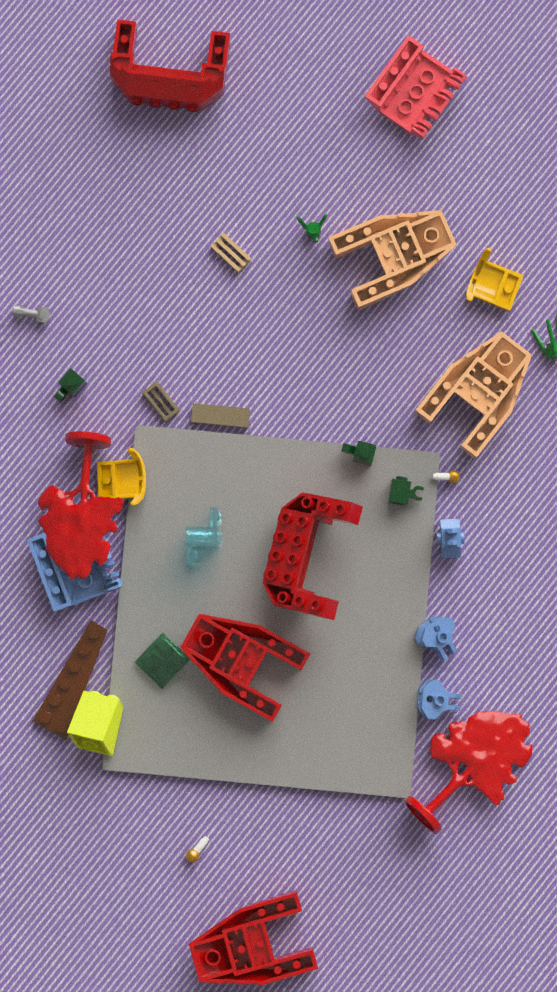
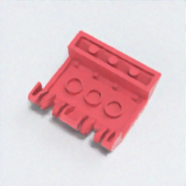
(413, 88)

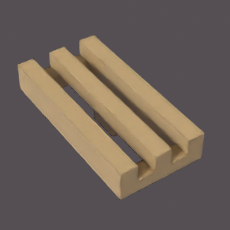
(237, 248)

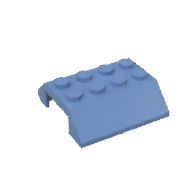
(67, 592)

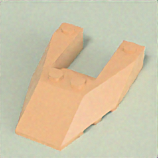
(404, 245)
(487, 381)

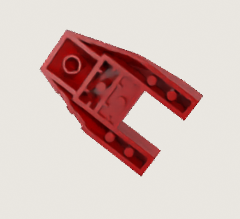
(231, 654)
(241, 949)

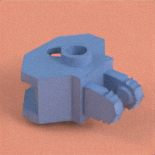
(450, 538)
(436, 634)
(437, 699)

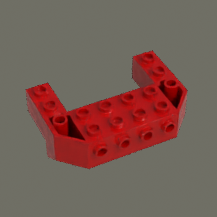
(165, 85)
(293, 549)

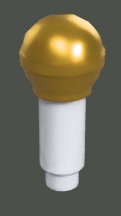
(452, 476)
(193, 854)

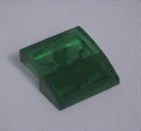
(162, 660)

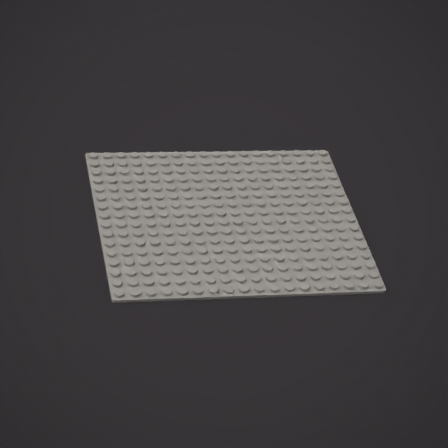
(354, 703)

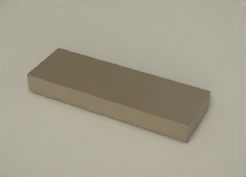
(220, 415)

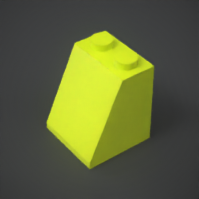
(96, 723)

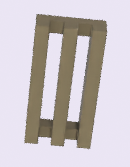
(151, 388)

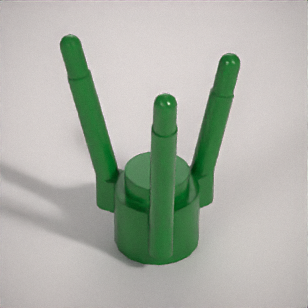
(313, 229)
(551, 350)

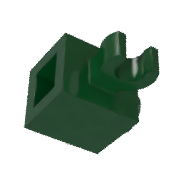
(71, 383)
(362, 453)
(401, 492)

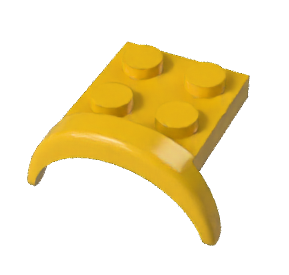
(493, 283)
(122, 478)

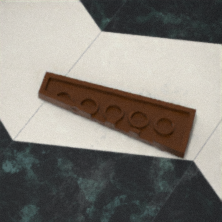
(68, 688)

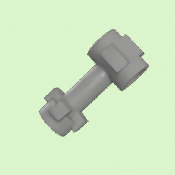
(41, 314)

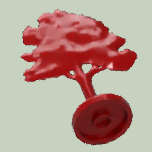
(77, 530)
(488, 749)

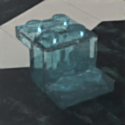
(203, 537)

